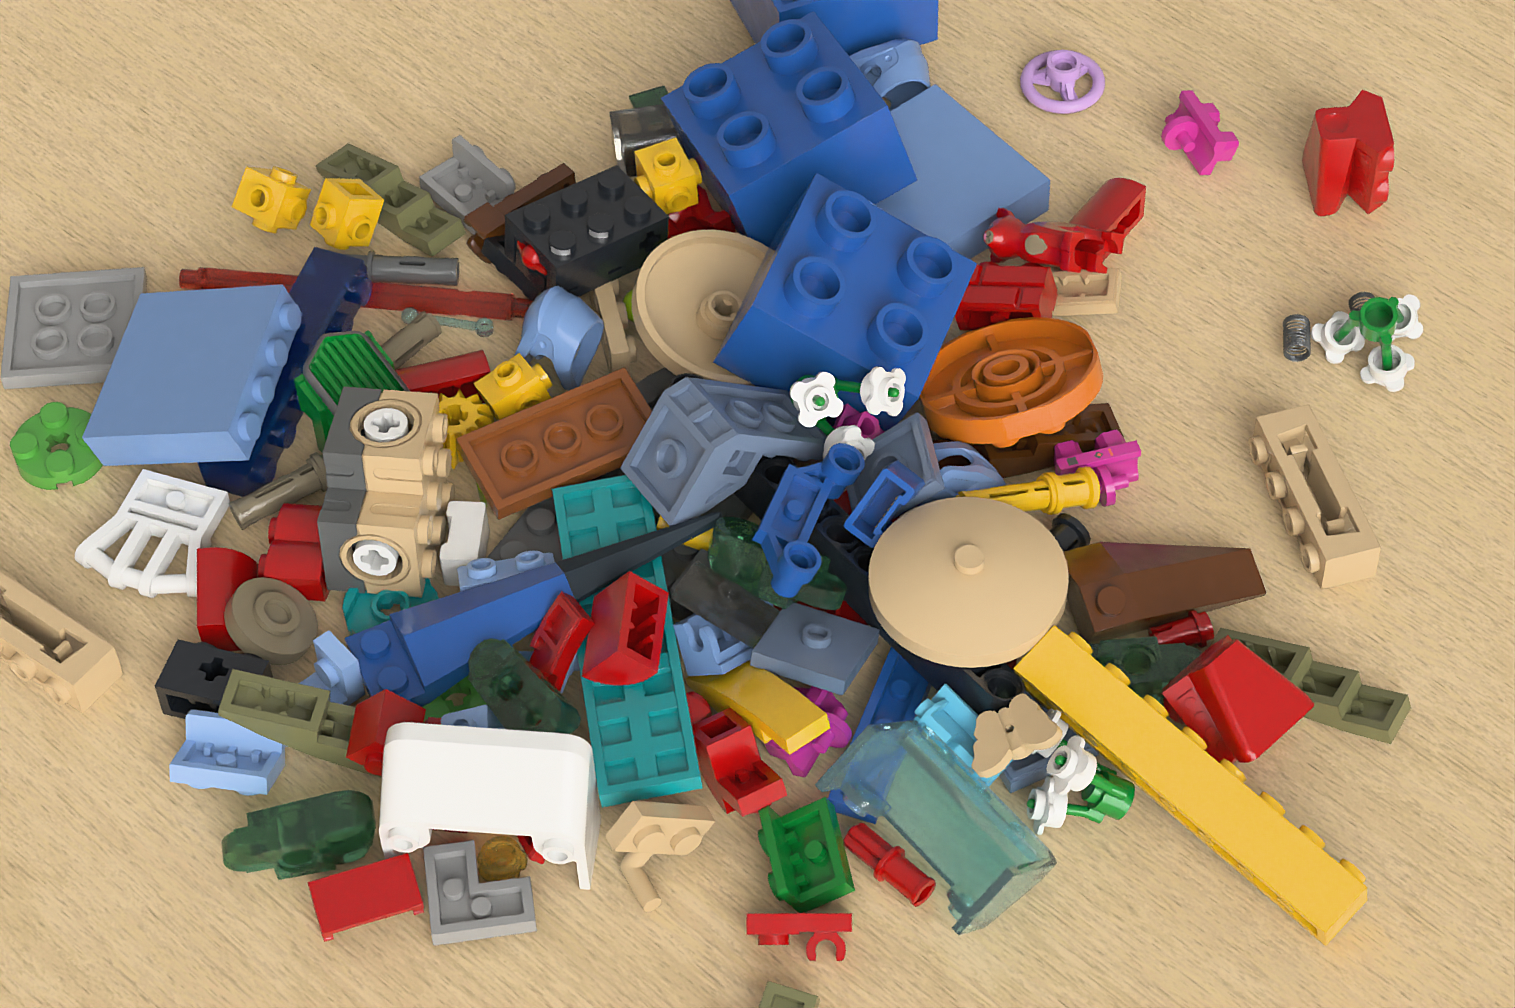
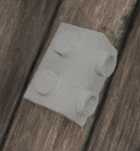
(467, 181)

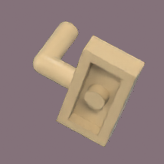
(651, 830)

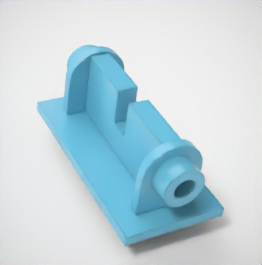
(954, 724)

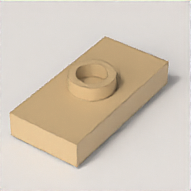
(1087, 292)

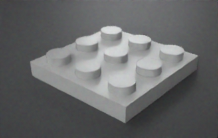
(67, 325)

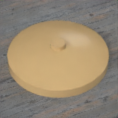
(691, 297)
(968, 581)

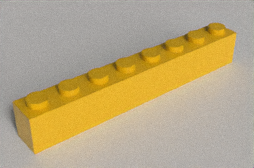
(1192, 785)

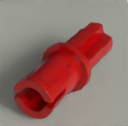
(889, 864)

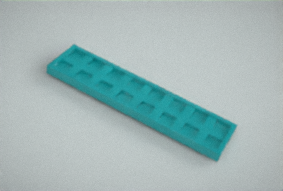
(645, 728)

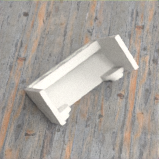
(493, 785)

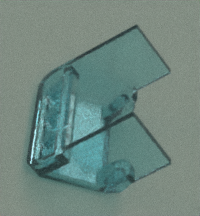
(944, 815)

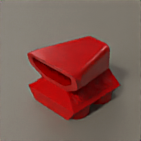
(1349, 154)
(1234, 701)

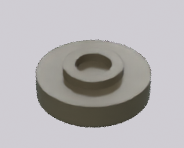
(271, 620)

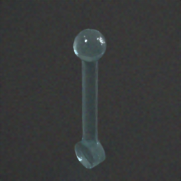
(483, 326)

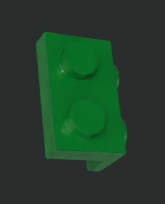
(806, 855)

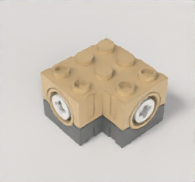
(384, 491)

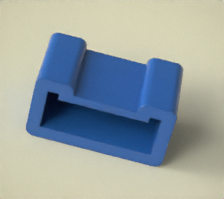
(882, 501)

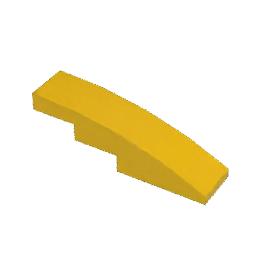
(764, 702)

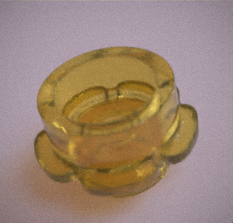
(497, 850)

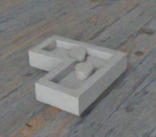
(468, 909)

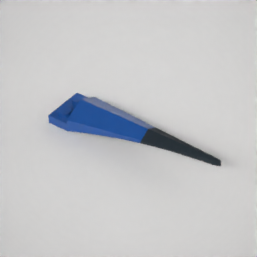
(430, 644)

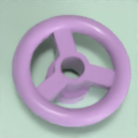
(1061, 72)

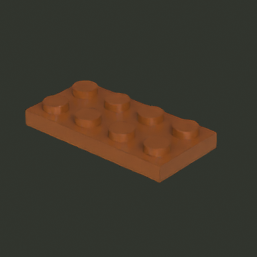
(555, 442)

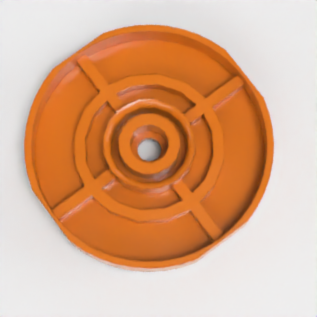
(1011, 381)

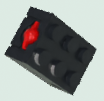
(585, 233)

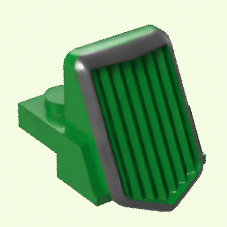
(341, 361)

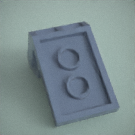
(708, 442)

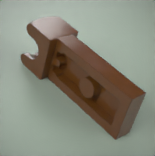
(490, 220)

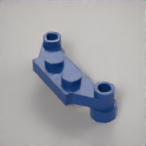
(795, 512)

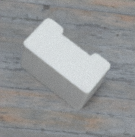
(466, 538)

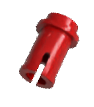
(1191, 630)

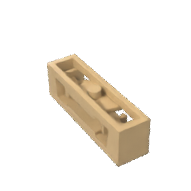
(1348, 545)
(83, 662)

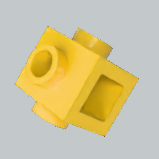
(672, 185)
(271, 198)
(346, 213)
(514, 387)

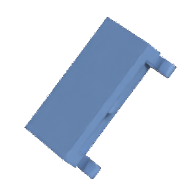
(709, 648)

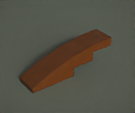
(1037, 450)

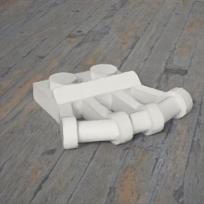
(160, 508)

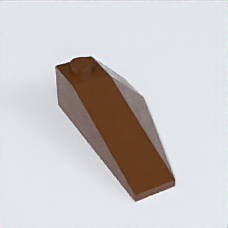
(1139, 586)

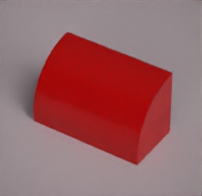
(1114, 207)
(447, 375)
(218, 577)
(626, 632)

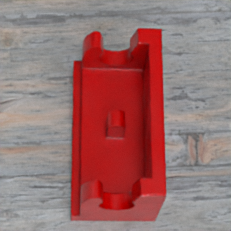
(365, 895)

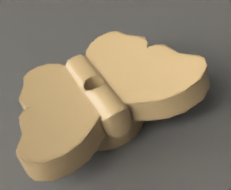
(1011, 735)

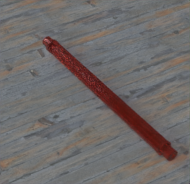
(383, 295)

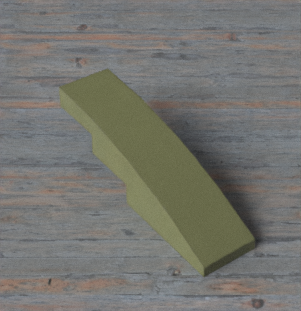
(406, 208)
(1336, 691)
(290, 715)

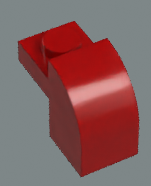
(733, 764)

